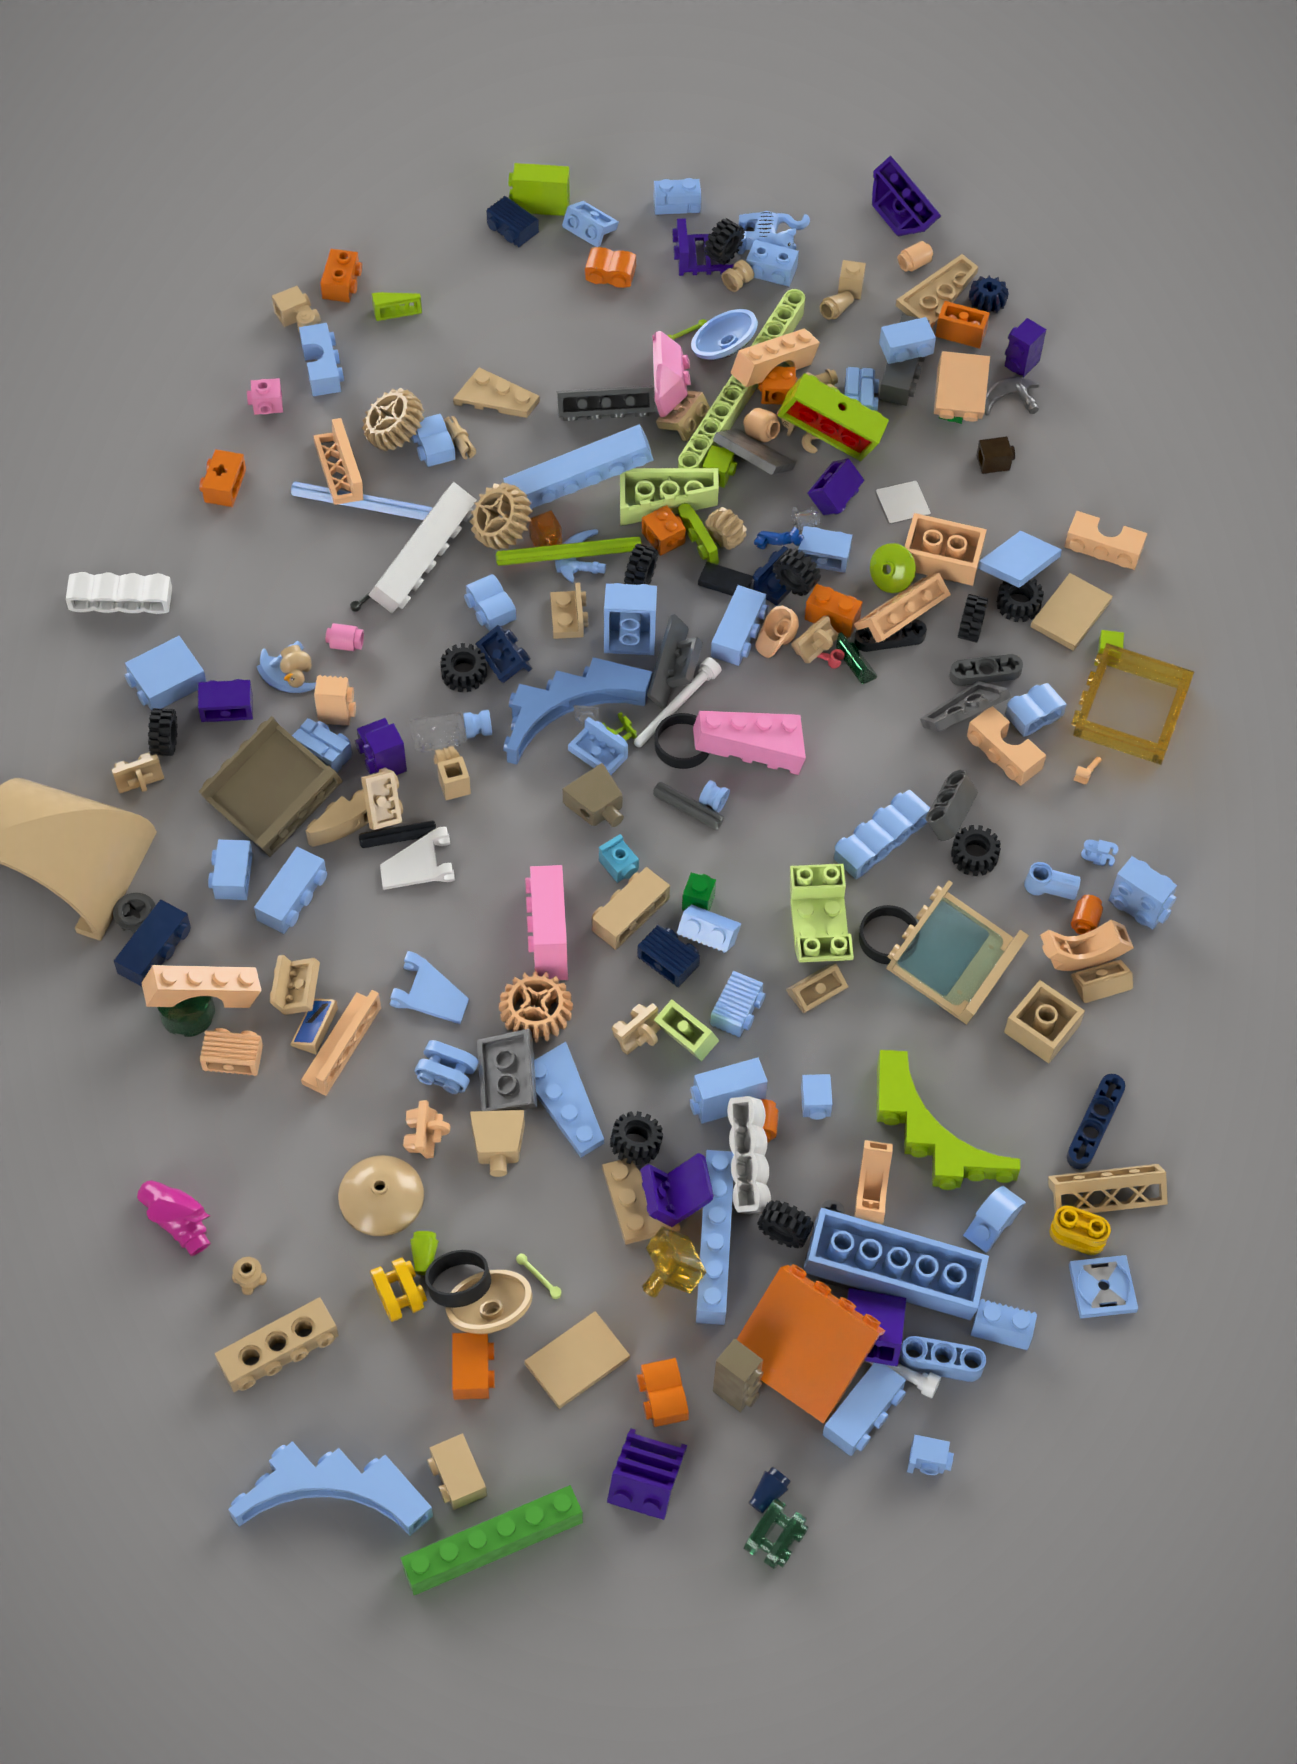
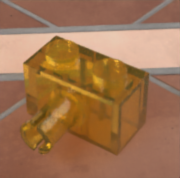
(674, 1263)

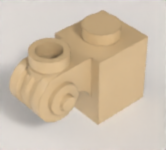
(294, 307)
(452, 773)

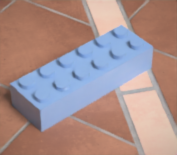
(896, 1263)

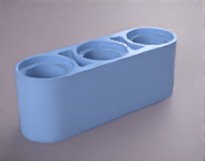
(955, 1352)

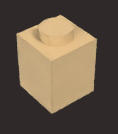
(852, 278)

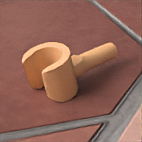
(1083, 774)

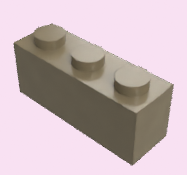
(738, 1376)

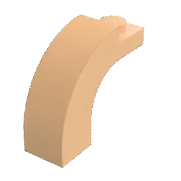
(1088, 949)
(873, 1181)

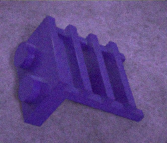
(686, 251)
(641, 1485)

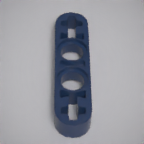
(1099, 1122)

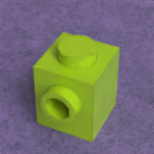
(723, 460)

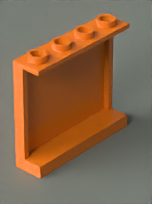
(808, 1341)

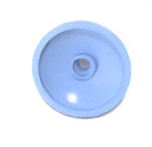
(724, 334)

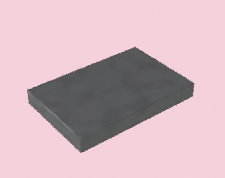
(754, 451)
(507, 1072)

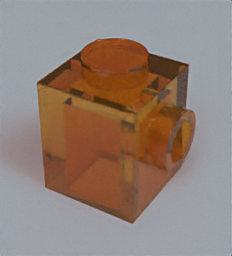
(545, 530)

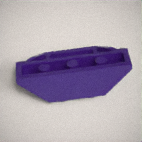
(901, 200)

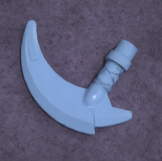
(571, 565)
(271, 673)

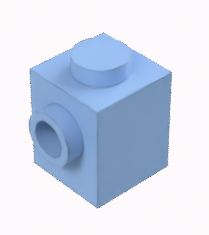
(816, 1096)

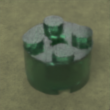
(189, 1016)

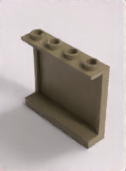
(270, 786)

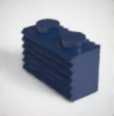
(512, 221)
(668, 955)

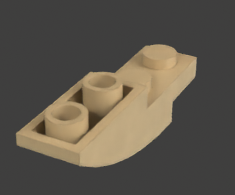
(338, 820)

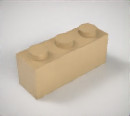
(630, 907)

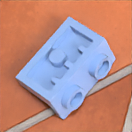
(588, 222)

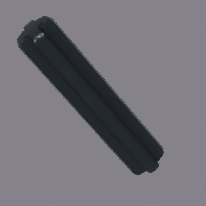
(396, 834)

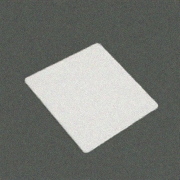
(902, 501)

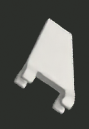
(418, 863)

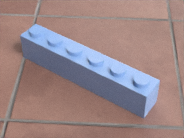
(583, 466)
(716, 1241)

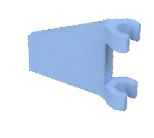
(430, 992)

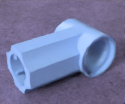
(1052, 882)

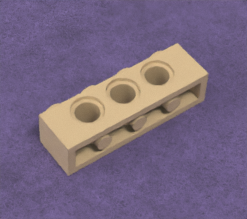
(284, 1330)

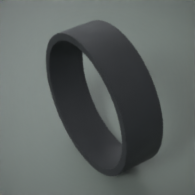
(680, 763)
(885, 910)
(461, 1298)

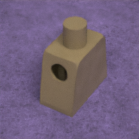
(595, 797)

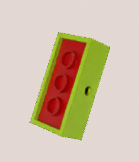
(833, 417)

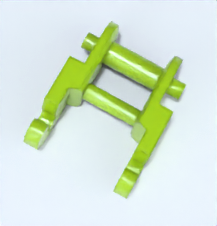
(627, 726)

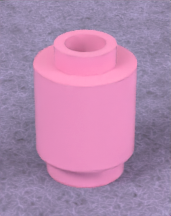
(344, 637)

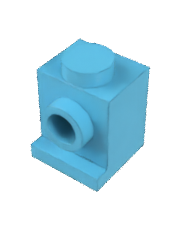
(618, 859)

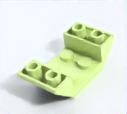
(819, 913)

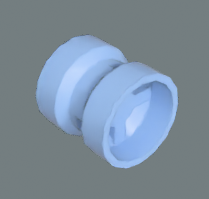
(477, 724)

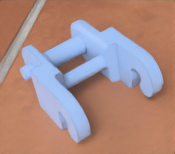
(1098, 852)

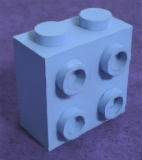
(1143, 893)

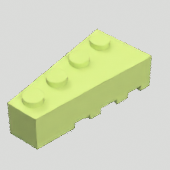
(653, 488)

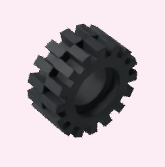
(724, 241)
(641, 565)
(796, 572)
(1020, 609)
(973, 618)
(463, 679)
(162, 732)
(975, 837)
(636, 1150)
(785, 1224)

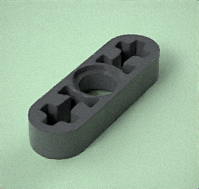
(993, 661)

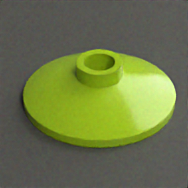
(901, 564)

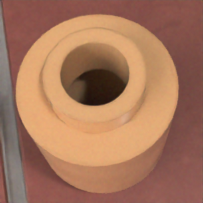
(915, 256)

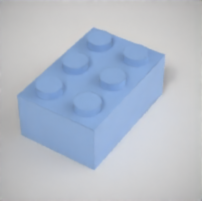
(630, 619)

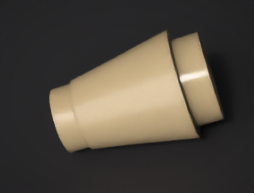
(836, 305)

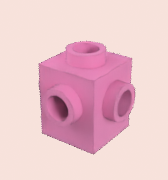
(265, 396)

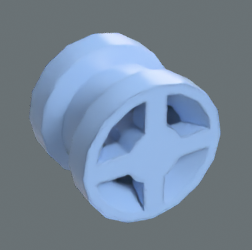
(714, 796)

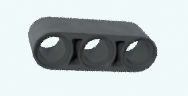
(951, 805)

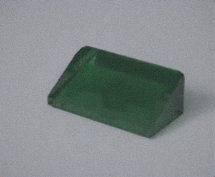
(855, 659)

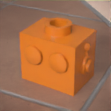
(777, 384)
(663, 530)

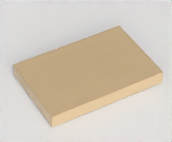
(1071, 611)
(577, 1359)

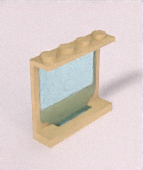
(953, 954)

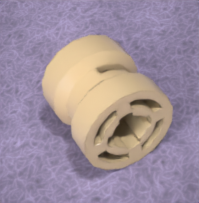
(739, 274)

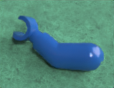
(773, 538)

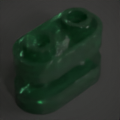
(778, 1552)

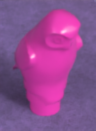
(176, 1214)

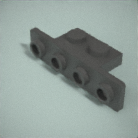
(675, 661)

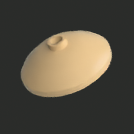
(384, 1210)
(498, 1309)

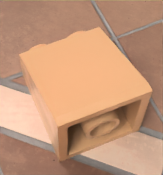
(961, 386)

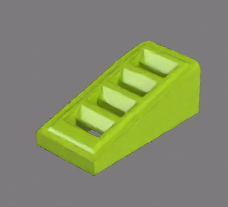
(390, 305)

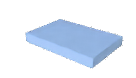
(1019, 559)

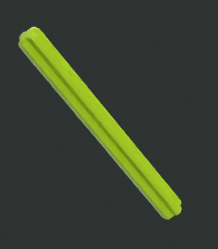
(566, 551)

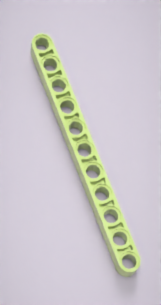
(734, 394)

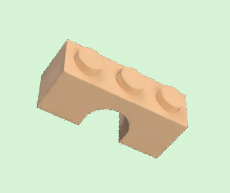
(1120, 550)
(1017, 761)

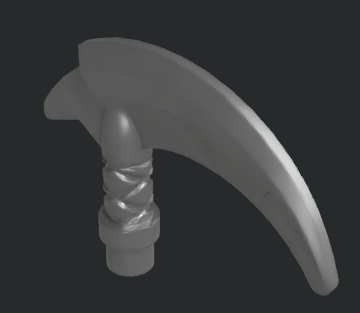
(1011, 385)

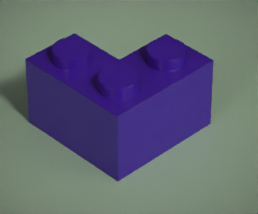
(381, 747)

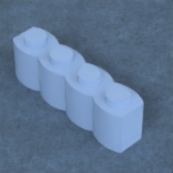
(882, 834)

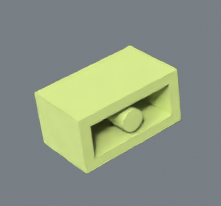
(686, 1030)

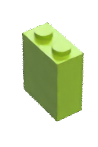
(540, 188)

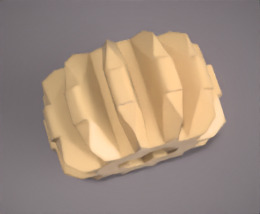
(726, 528)

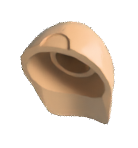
(777, 630)

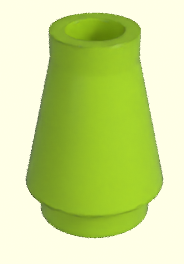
(423, 1250)

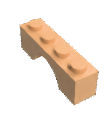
(758, 360)
(172, 984)

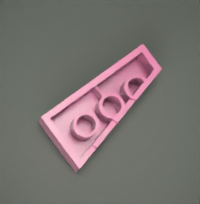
(752, 737)
(547, 920)

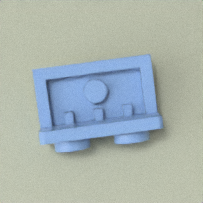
(599, 746)

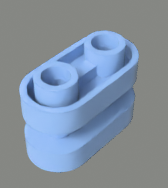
(446, 1067)

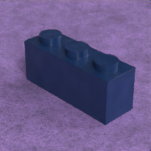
(152, 942)

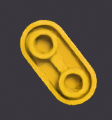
(1079, 1230)
(403, 1273)

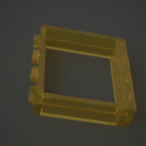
(1140, 666)

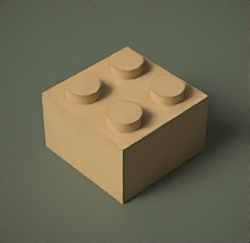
(1044, 1021)

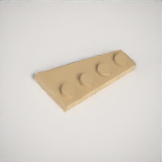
(944, 285)

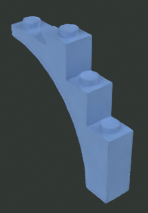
(600, 684)

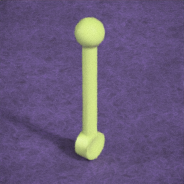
(555, 1292)

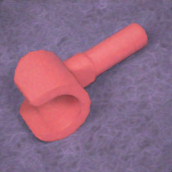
(832, 662)

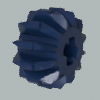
(988, 294)

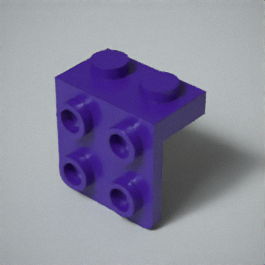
(678, 1193)

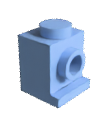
(930, 1455)

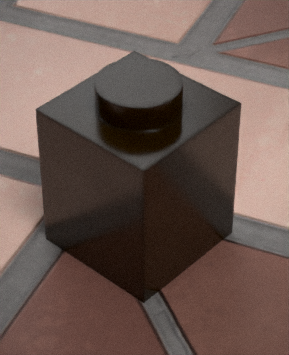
(995, 455)

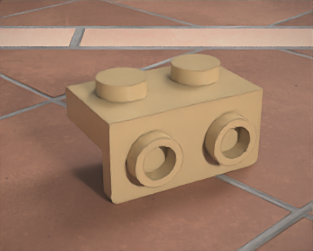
(294, 985)

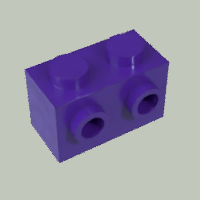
(1024, 347)
(836, 487)
(225, 700)

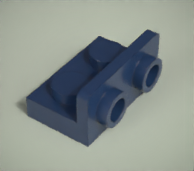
(767, 583)
(503, 653)

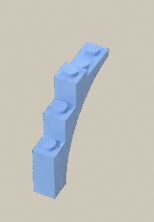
(336, 1477)

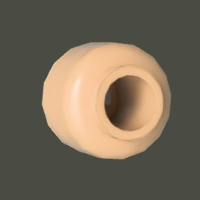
(761, 425)

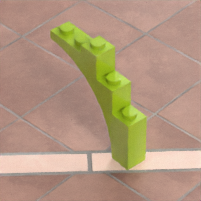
(924, 1135)

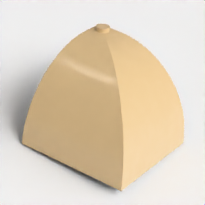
(72, 847)

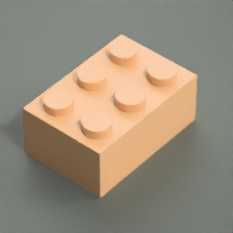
(945, 548)

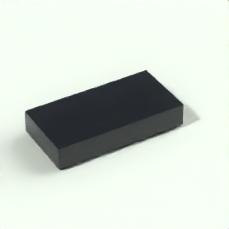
(723, 579)

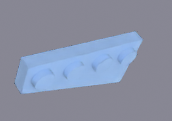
(566, 1099)

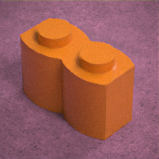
(610, 267)
(664, 1392)

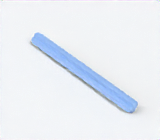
(369, 502)

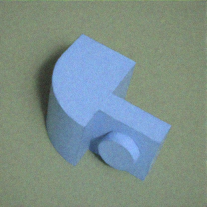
(993, 1217)

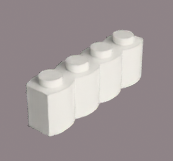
(119, 593)
(749, 1147)

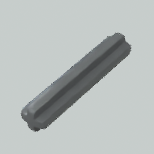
(688, 805)

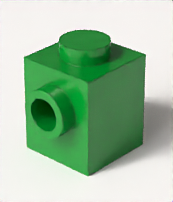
(699, 891)

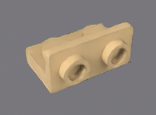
(686, 415)
(567, 613)
(382, 799)

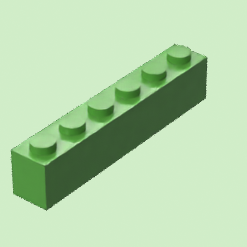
(492, 1540)

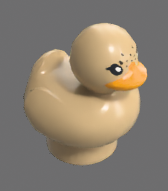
(293, 663)

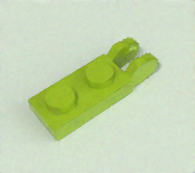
(698, 533)

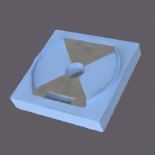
(1088, 1295)

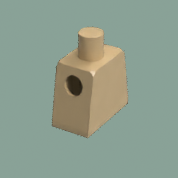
(498, 1138)

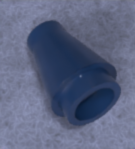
(771, 1486)

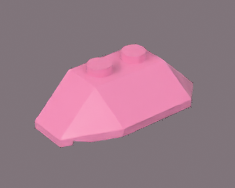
(669, 373)

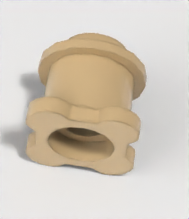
(250, 1280)

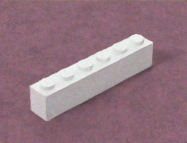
(422, 548)

